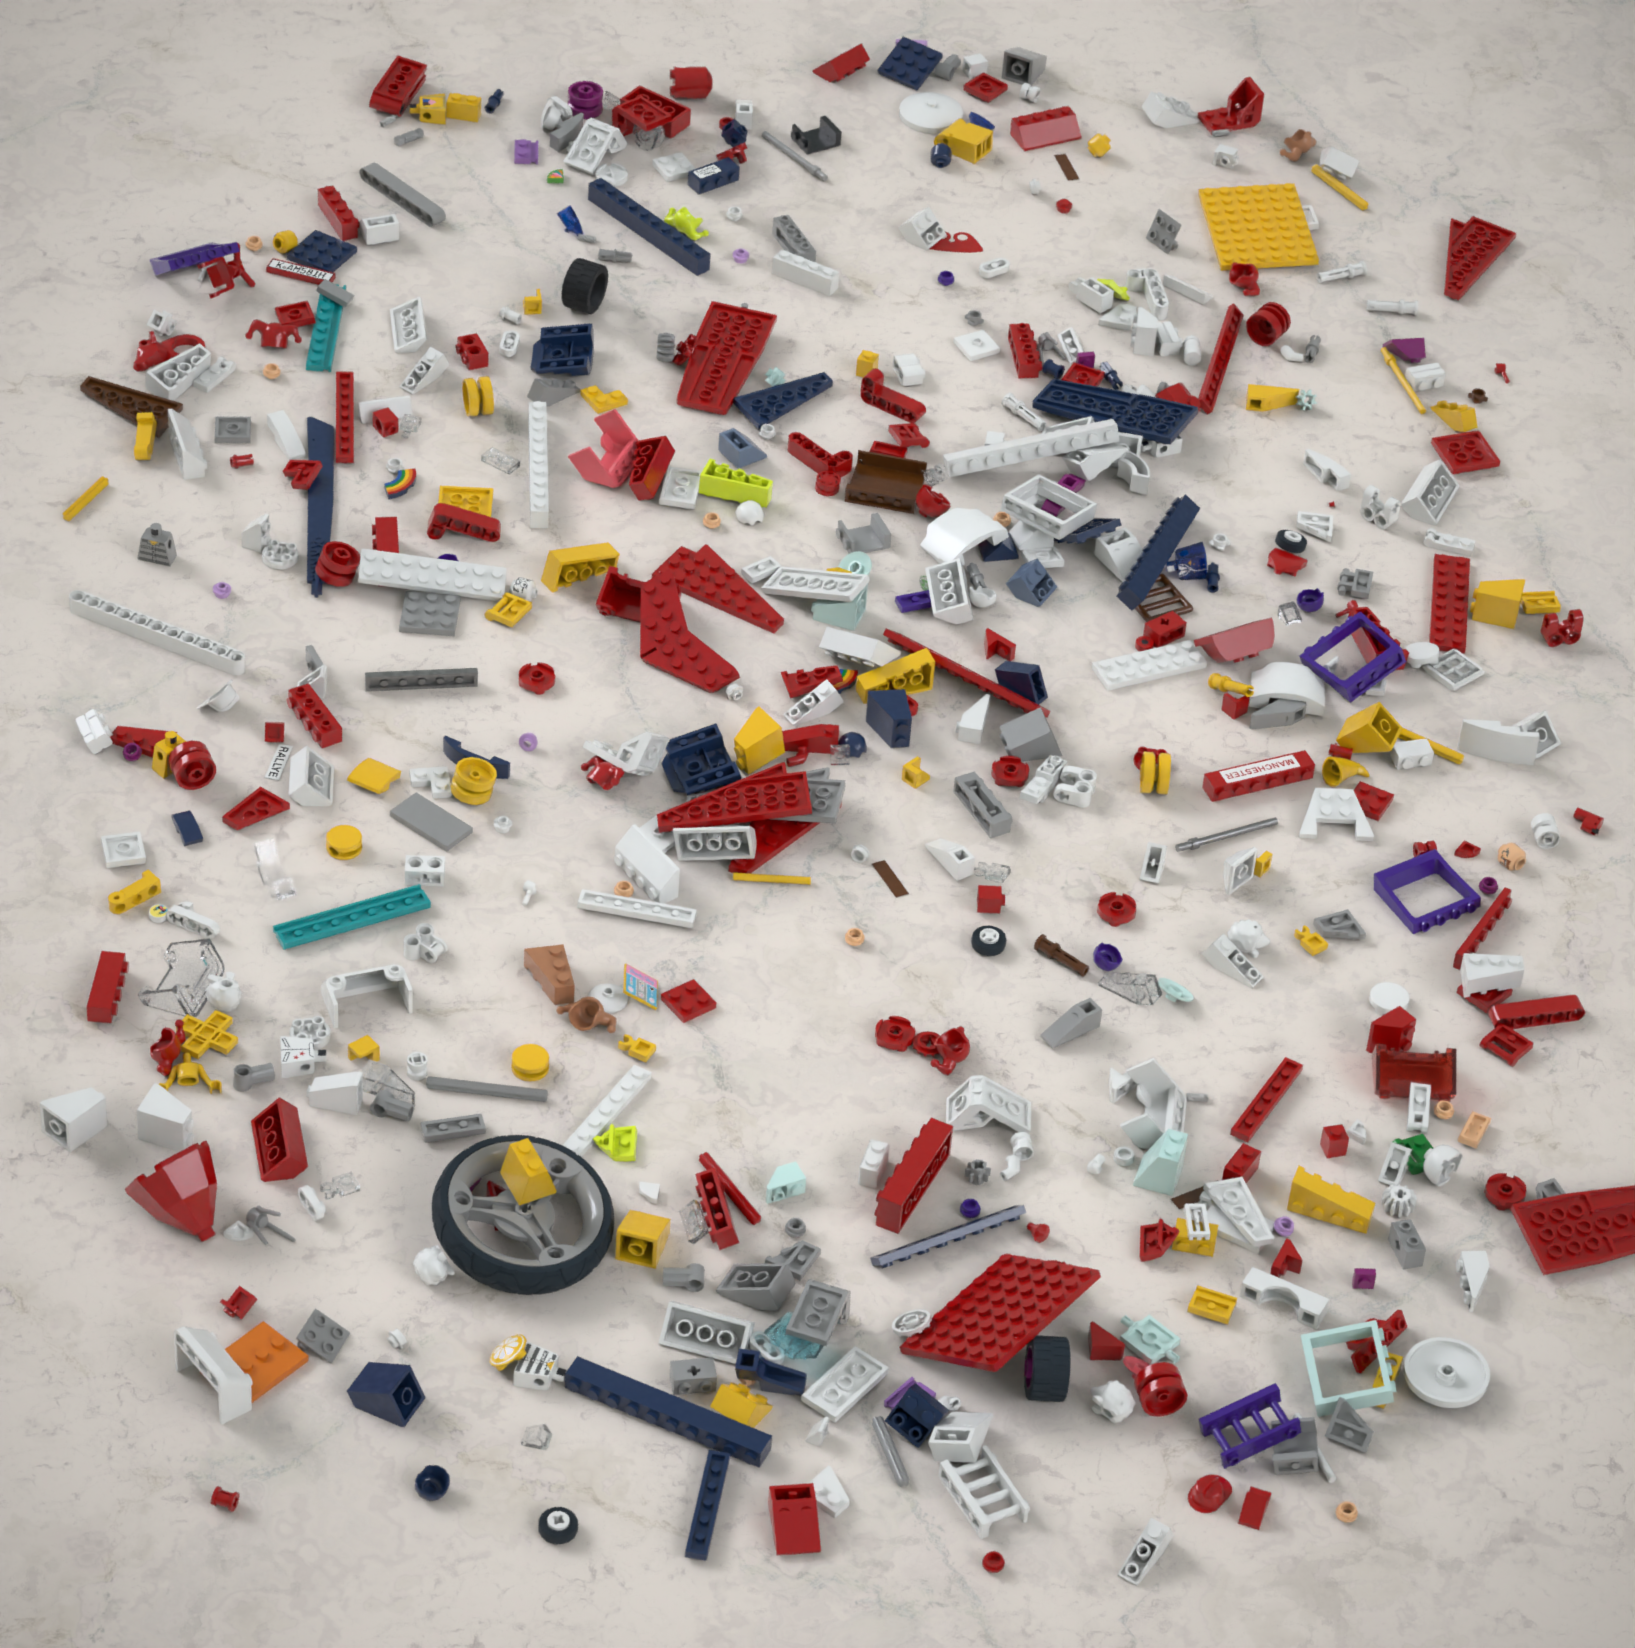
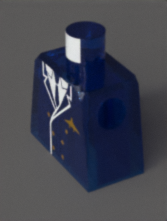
(1189, 562)

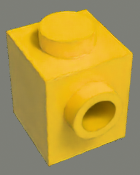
(866, 362)

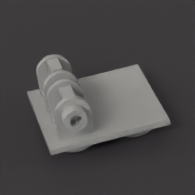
(1164, 232)
(322, 1336)

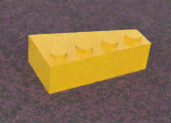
(577, 563)
(910, 673)
(1329, 1202)

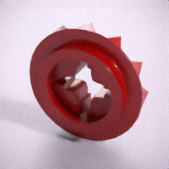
(922, 1039)

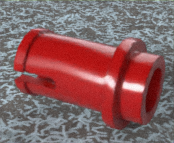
(243, 460)
(1340, 751)

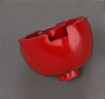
(931, 503)

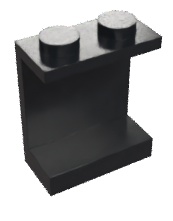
(818, 139)

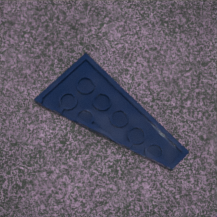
(773, 402)

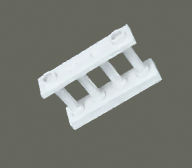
(972, 1506)

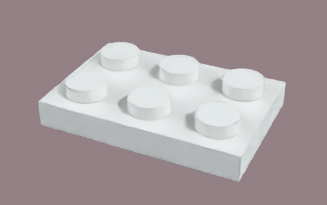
(680, 488)

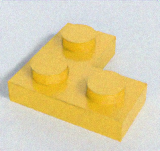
(603, 402)

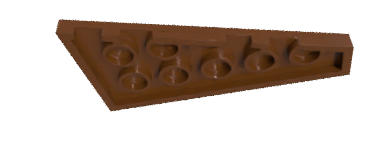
(129, 401)

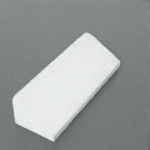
(1186, 289)
(1070, 344)
(397, 405)

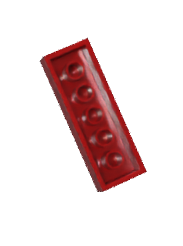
(913, 1175)

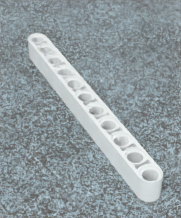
(157, 632)

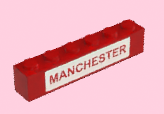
(1258, 776)

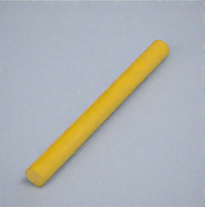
(771, 878)

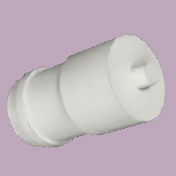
(1192, 350)

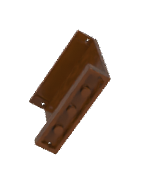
(886, 482)

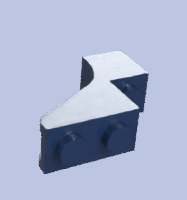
(771, 1376)

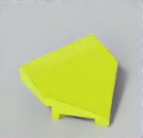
(1119, 292)
(618, 1143)

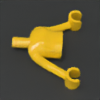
(188, 1075)

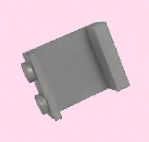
(865, 538)
(1297, 1453)

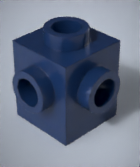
(734, 133)

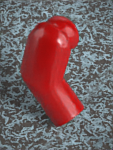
(800, 757)

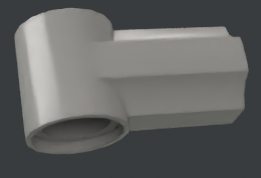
(948, 67)
(246, 1076)
(386, 1104)
(691, 1277)

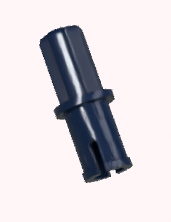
(494, 101)
(1111, 375)
(1213, 577)

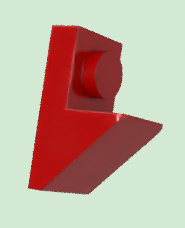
(998, 645)
(1287, 1259)
(1254, 1507)

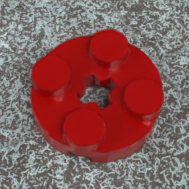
(529, 681)
(1003, 777)
(1115, 917)
(898, 1041)
(1501, 1199)

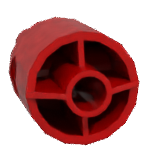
(691, 82)

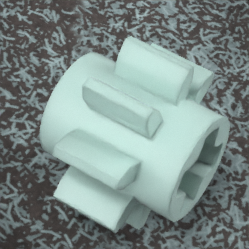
(775, 377)
(1302, 397)

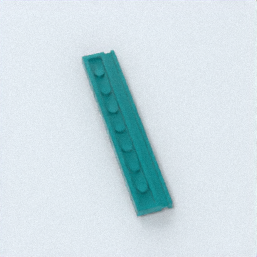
(324, 334)
(351, 916)

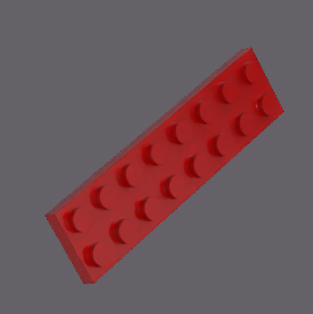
(1449, 602)

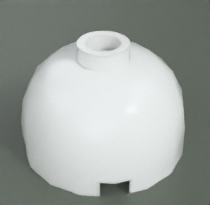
(1440, 1163)

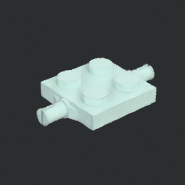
(1150, 1339)

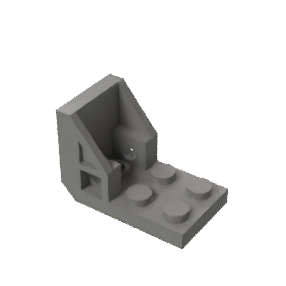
(819, 1312)

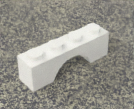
(1263, 1287)

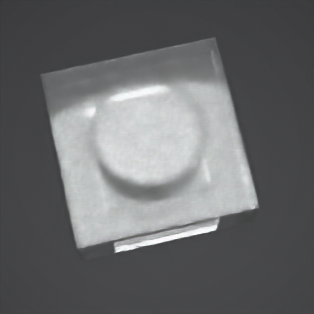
(839, 754)

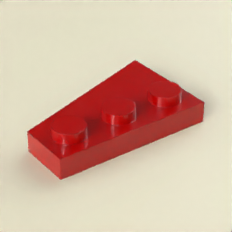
(805, 682)
(143, 737)
(254, 808)

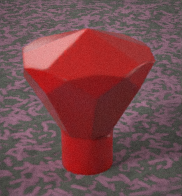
(1039, 1232)

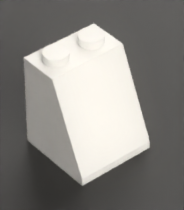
(74, 1117)
(164, 1120)

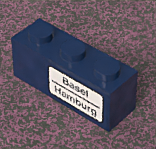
(713, 175)

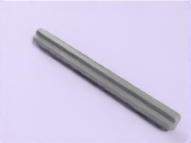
(487, 1089)

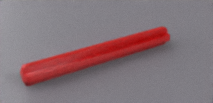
(731, 1189)

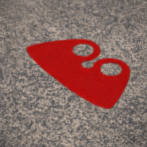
(970, 245)

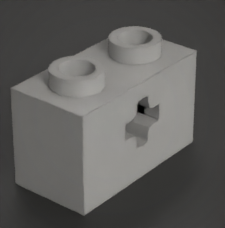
(1407, 1244)
(693, 1376)

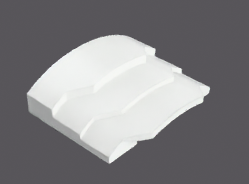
(958, 532)
(1288, 682)

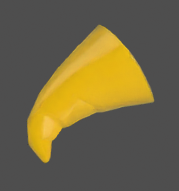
(1338, 769)

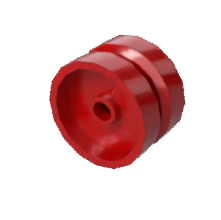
(337, 563)
(192, 765)
(1160, 1389)

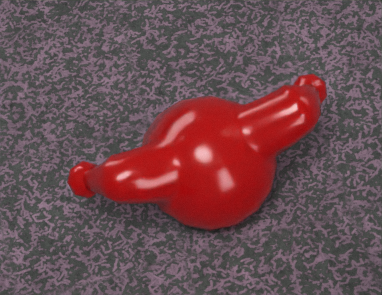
(1245, 277)
(274, 333)
(602, 773)
(168, 1047)
(953, 1048)

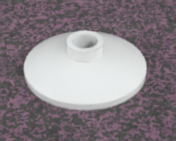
(610, 996)

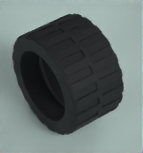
(584, 286)

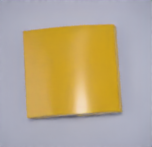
(374, 775)

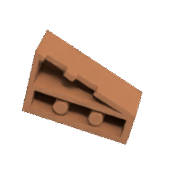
(552, 971)

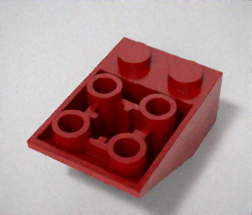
(794, 1519)

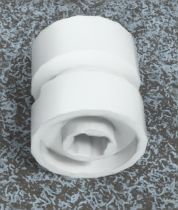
(1545, 831)

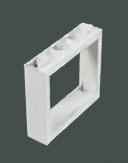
(1015, 505)

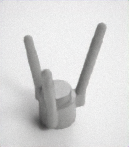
(1047, 342)
(258, 1218)

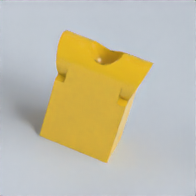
(966, 140)

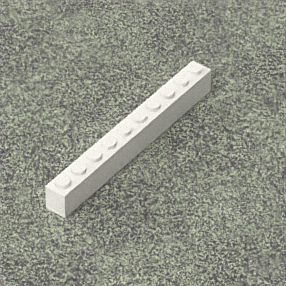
(1031, 447)
(538, 465)

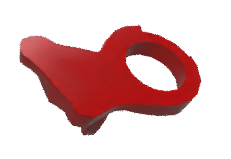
(153, 352)

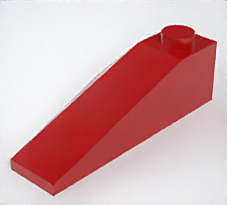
(815, 737)

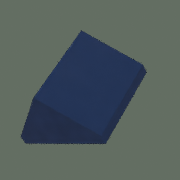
(1002, 551)

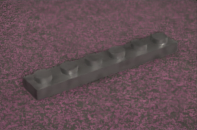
(421, 679)

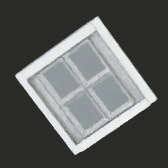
(1454, 670)

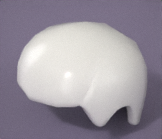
(749, 512)
(982, 596)

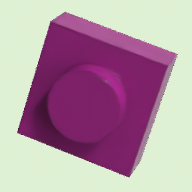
(1086, 359)
(1363, 1278)

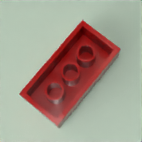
(680, 114)

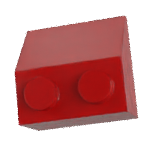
(1392, 1029)

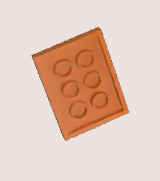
(266, 1358)

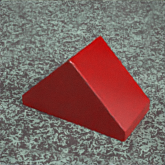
(1103, 1344)

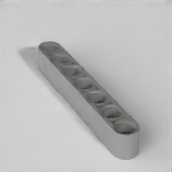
(402, 194)

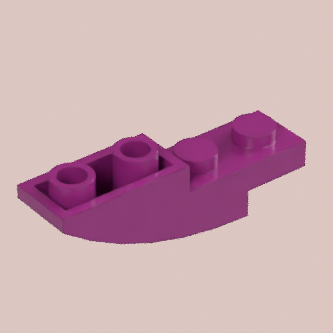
(1070, 482)

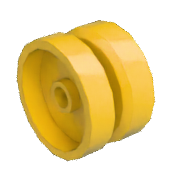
(478, 396)
(1155, 773)
(473, 781)

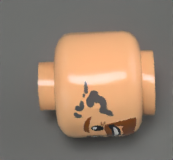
(1511, 856)

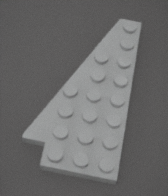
(824, 797)

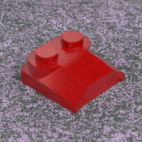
(1179, 394)

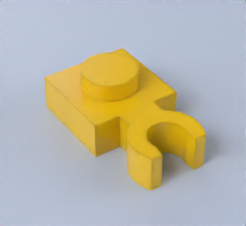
(1310, 942)
(638, 1049)

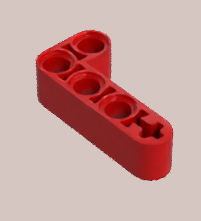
(889, 400)
(817, 457)
(462, 521)

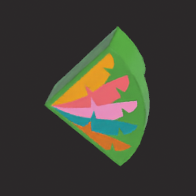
(555, 176)

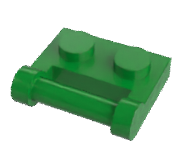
(1419, 1146)

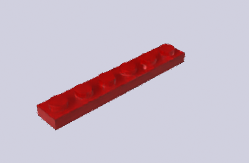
(1486, 923)
(1266, 1099)

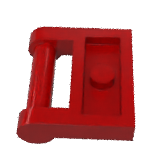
(908, 435)
(1509, 1040)

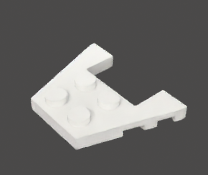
(1335, 806)

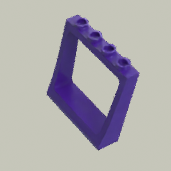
(192, 256)
(1367, 675)
(1414, 870)

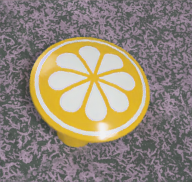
(508, 1351)

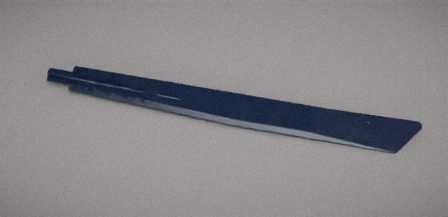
(319, 497)

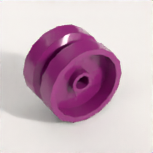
(586, 98)

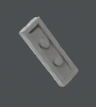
(453, 1127)

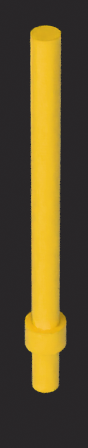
(1391, 361)

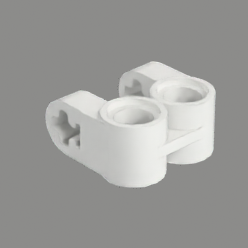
(1374, 508)
(1077, 787)

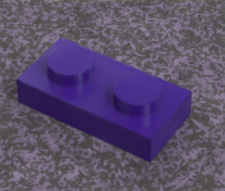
(913, 601)

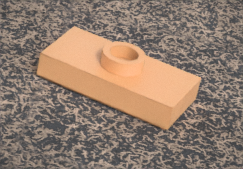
(1474, 1129)

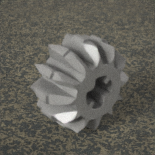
(665, 347)

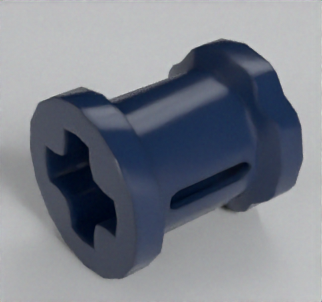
(1053, 369)

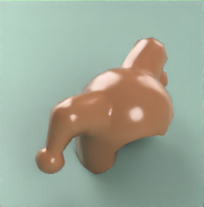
(1298, 144)
(588, 1014)

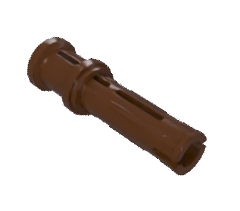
(1054, 951)

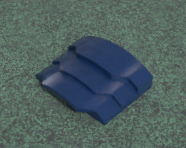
(564, 350)
(699, 761)

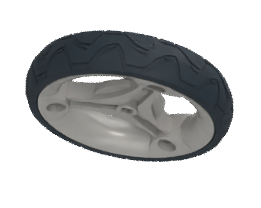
(556, 1264)

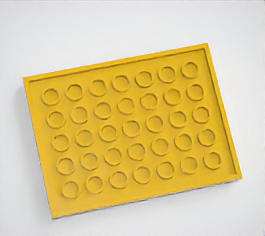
(1258, 226)

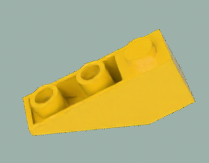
(1269, 397)
(1456, 416)

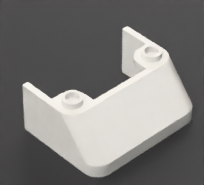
(365, 982)
(1163, 1104)
(204, 1351)

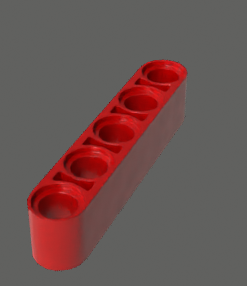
(1537, 1012)

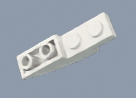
(1044, 780)

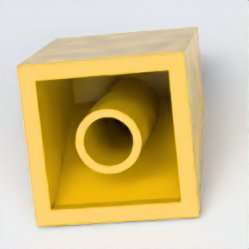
(1497, 602)
(1370, 730)
(758, 742)
(526, 1173)
(642, 1238)

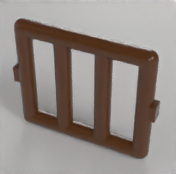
(1177, 597)

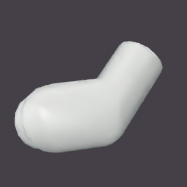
(1290, 355)

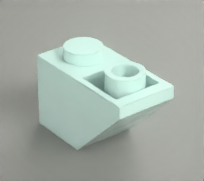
(786, 1182)

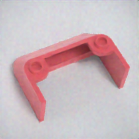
(617, 461)

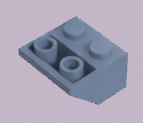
(739, 448)
(1032, 583)

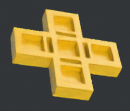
(208, 1034)

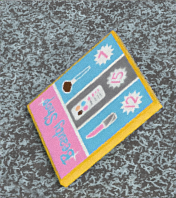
(640, 986)

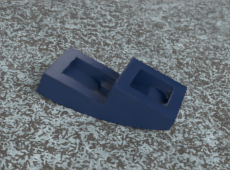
(187, 828)

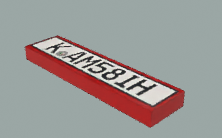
(299, 272)

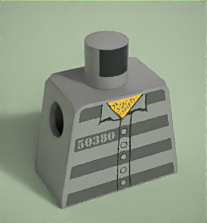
(157, 546)

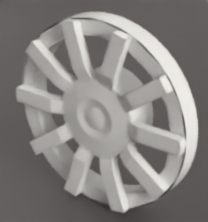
(911, 1322)

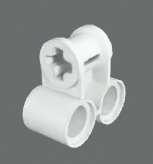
(423, 944)

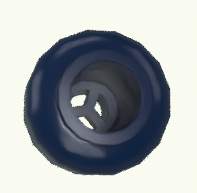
(941, 155)

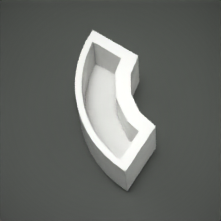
(1135, 472)

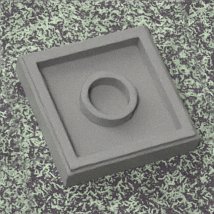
(232, 429)

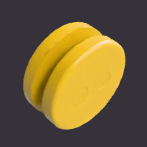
(344, 842)
(530, 1062)

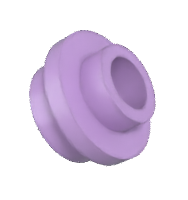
(740, 255)
(221, 590)
(528, 737)
(1284, 1226)

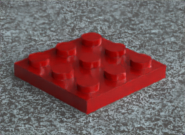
(1465, 452)

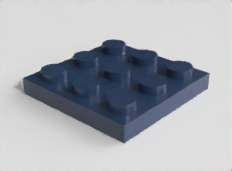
(910, 63)
(322, 252)
(1091, 529)

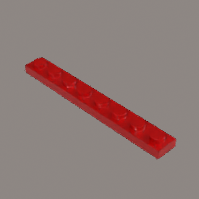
(344, 417)

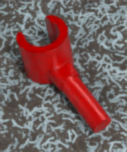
(1501, 368)
(1353, 603)

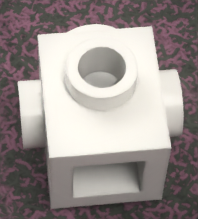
(162, 323)

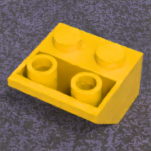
(740, 1404)

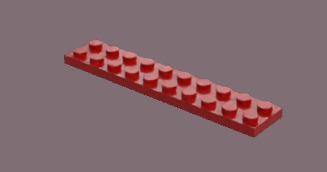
(966, 674)

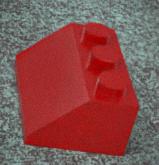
(843, 64)

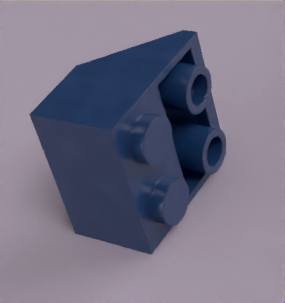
(916, 1415)

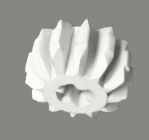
(1399, 1200)

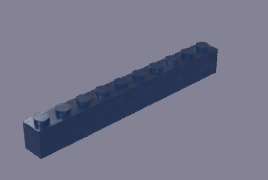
(649, 226)
(1157, 552)
(668, 1411)

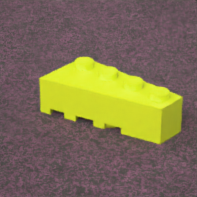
(734, 484)

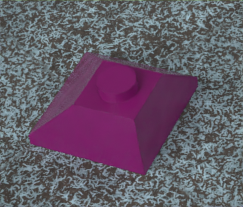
(1407, 349)

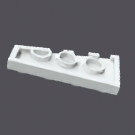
(1240, 1207)

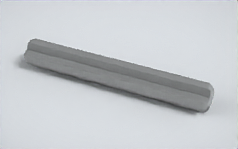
(890, 1451)

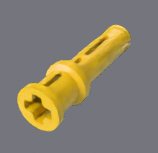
(1226, 684)

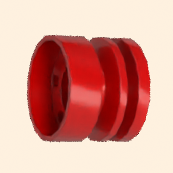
(1268, 324)

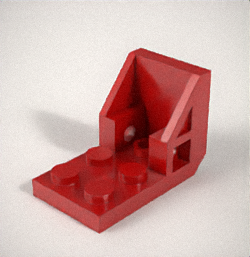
(640, 113)
(1240, 116)

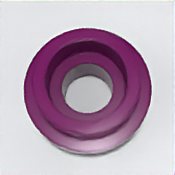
(129, 748)
(1488, 885)

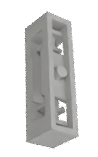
(794, 240)
(982, 804)

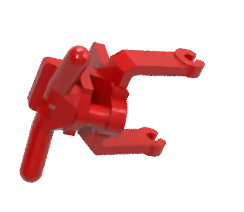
(225, 272)

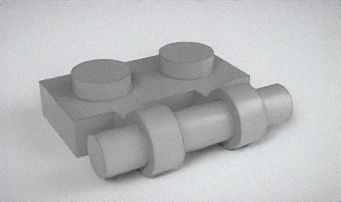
(1361, 583)

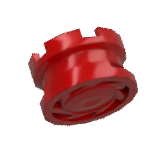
(828, 483)

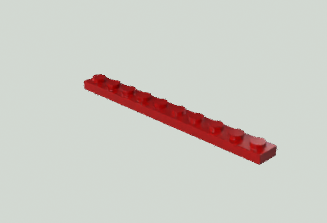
(1220, 358)

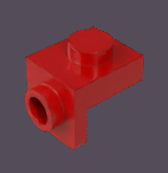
(239, 1303)

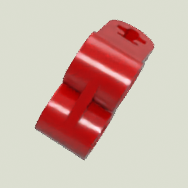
(1567, 630)

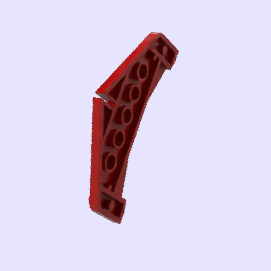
(669, 643)

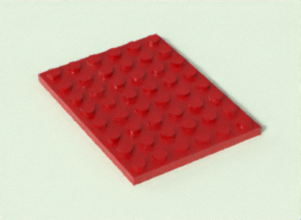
(1000, 1312)

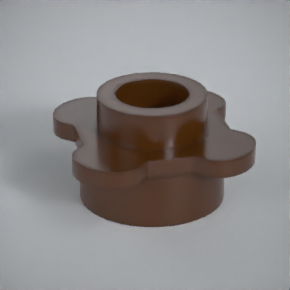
(1478, 396)

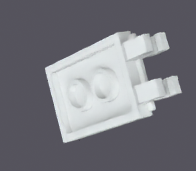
(1226, 1228)

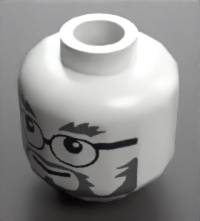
(524, 588)

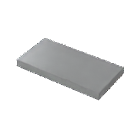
(431, 821)

